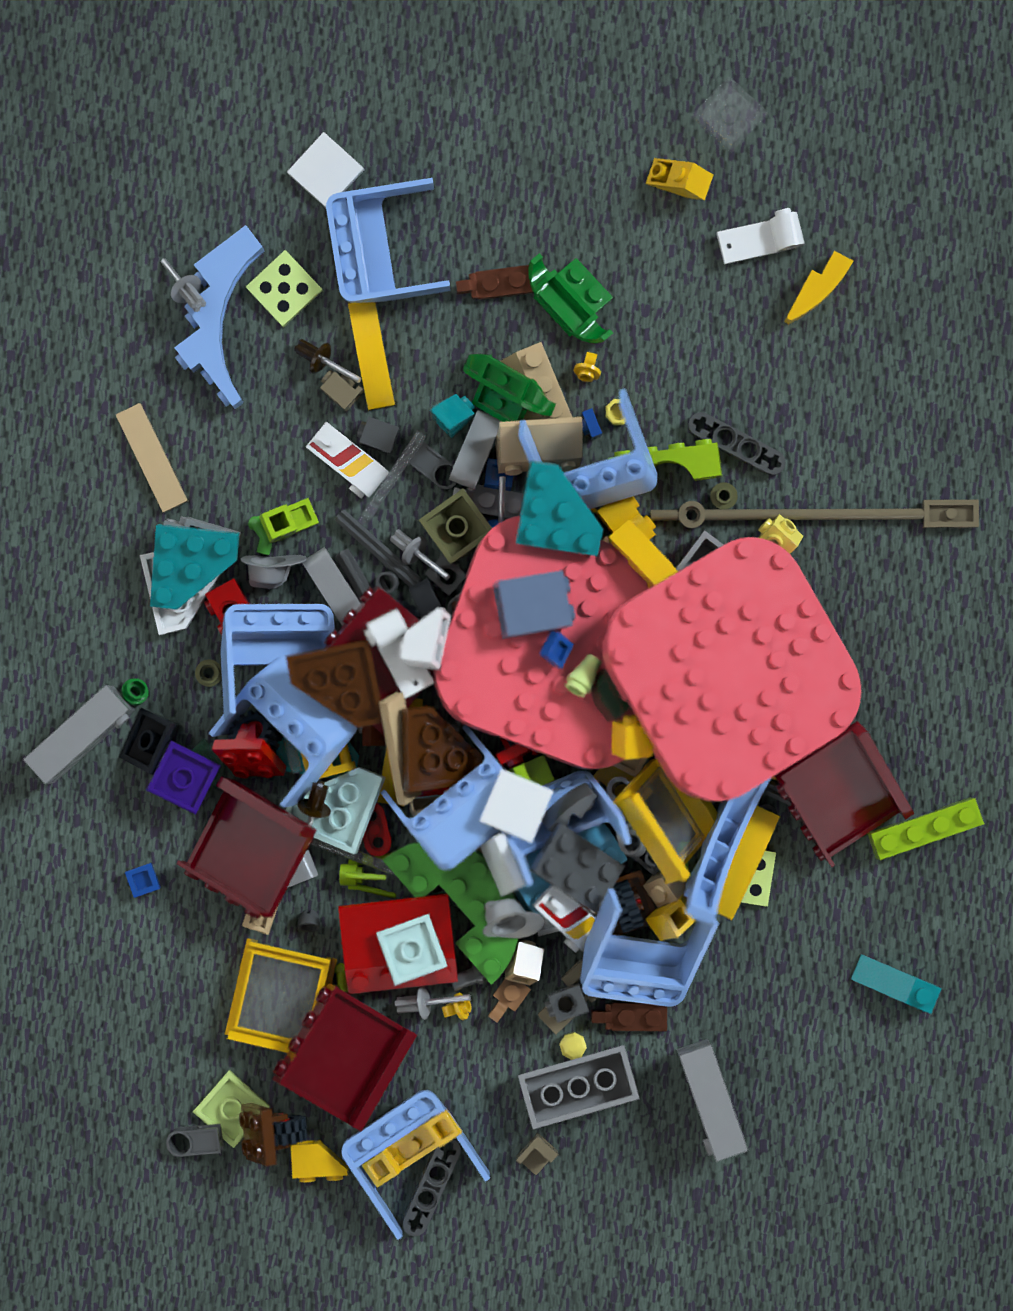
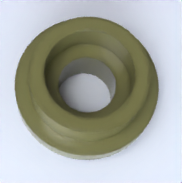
(717, 502)
(202, 666)

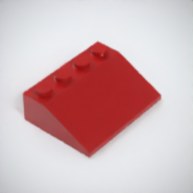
(363, 956)

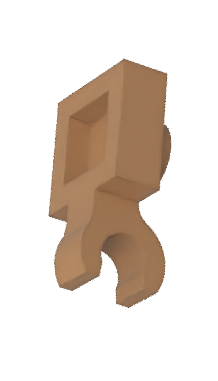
(509, 995)

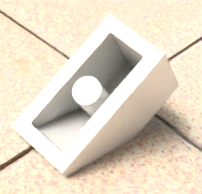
(426, 641)

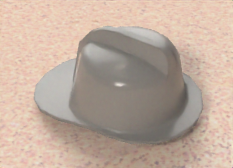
(270, 571)
(509, 920)

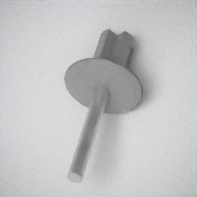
(185, 289)
(414, 550)
(422, 1002)

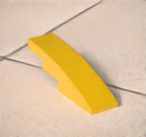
(642, 554)
(746, 860)

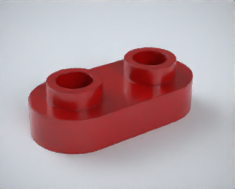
(380, 829)

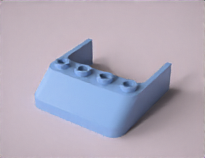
(362, 244)
(611, 478)
(265, 631)
(301, 719)
(602, 811)
(451, 824)
(639, 967)
(387, 1131)

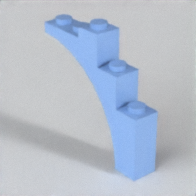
(204, 347)
(717, 853)

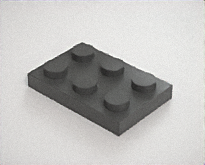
(576, 868)

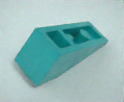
(453, 414)
(896, 983)

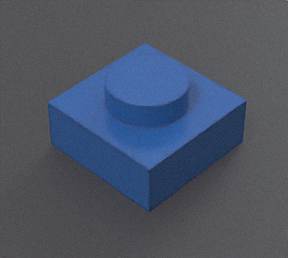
(590, 424)
(492, 476)
(556, 649)
(142, 880)

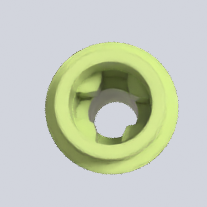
(583, 676)

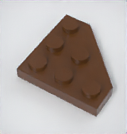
(340, 680)
(433, 751)

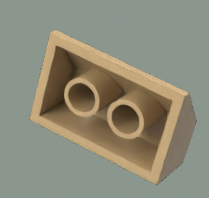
(536, 365)
(555, 439)

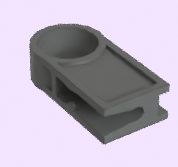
(428, 461)
(202, 1139)

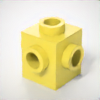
(782, 532)

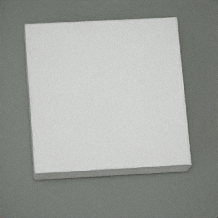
(325, 169)
(516, 806)
(502, 865)

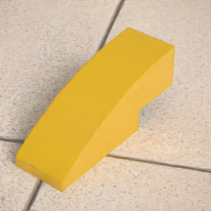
(819, 286)

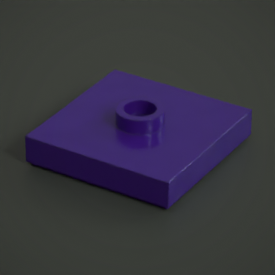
(183, 777)

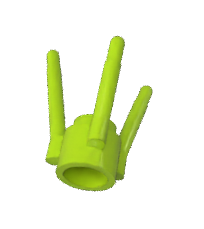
(351, 875)

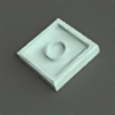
(411, 949)

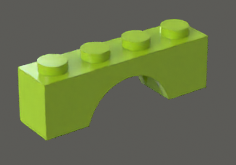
(700, 460)
(925, 828)

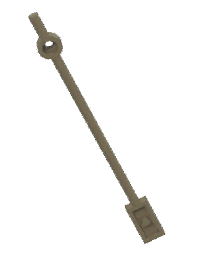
(933, 512)

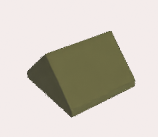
(456, 526)

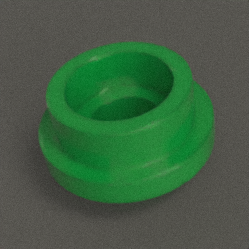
(137, 685)

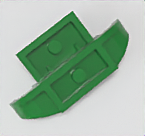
(570, 298)
(505, 391)

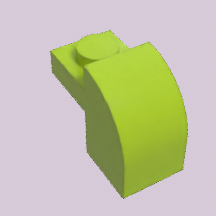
(288, 520)
(534, 771)

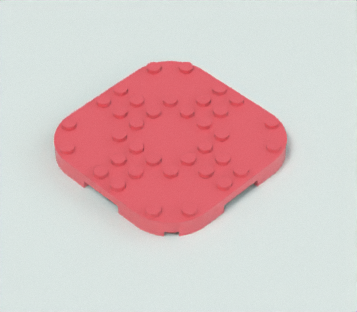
(732, 669)
(505, 682)

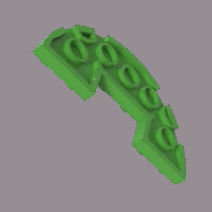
(470, 887)

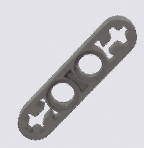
(738, 439)
(429, 1184)

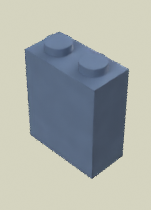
(533, 604)

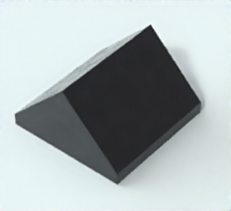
(148, 740)

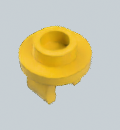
(588, 371)
(462, 1008)

